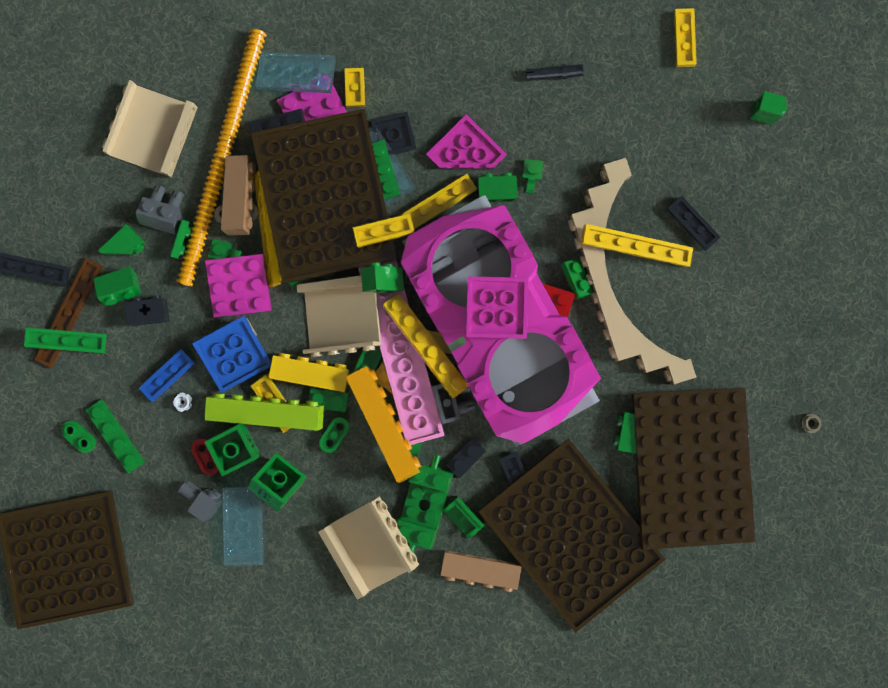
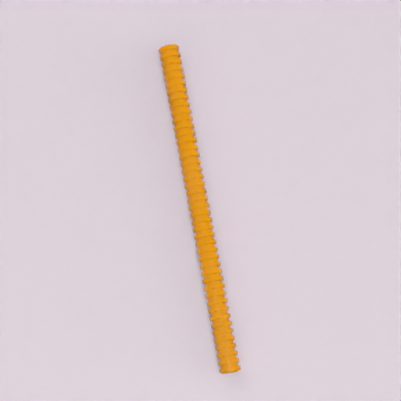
(224, 147)

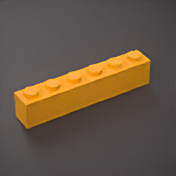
(383, 425)

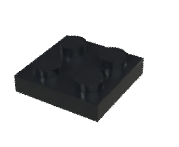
(396, 131)

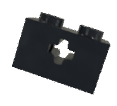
(157, 314)

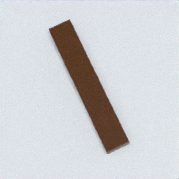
(71, 307)

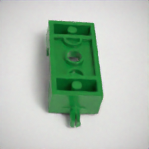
(418, 525)

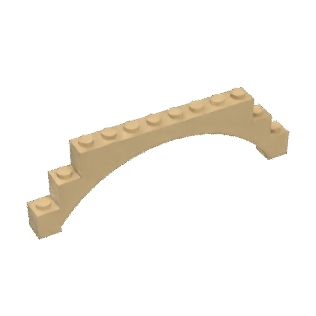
(622, 334)

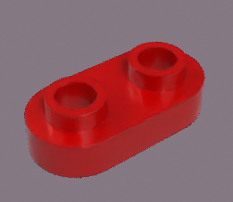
(203, 458)

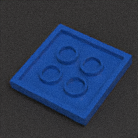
(232, 353)

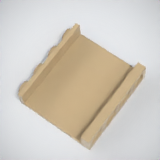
(149, 129)
(340, 316)
(368, 547)

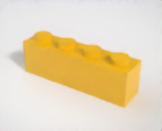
(308, 373)

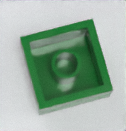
(232, 449)
(276, 482)

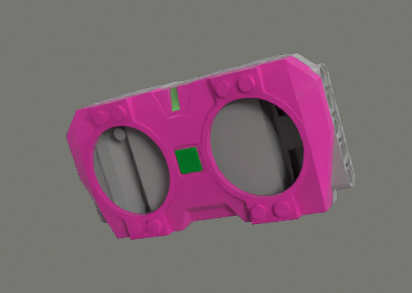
(516, 381)

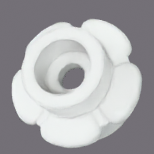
(177, 402)

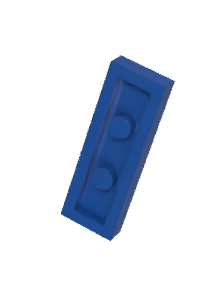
(167, 375)

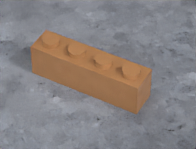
(238, 195)
(481, 570)

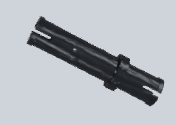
(555, 72)

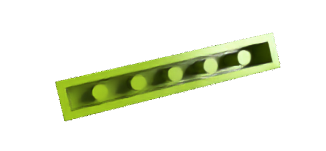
(264, 412)

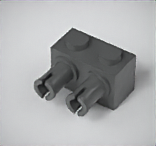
(160, 215)
(447, 407)
(203, 501)

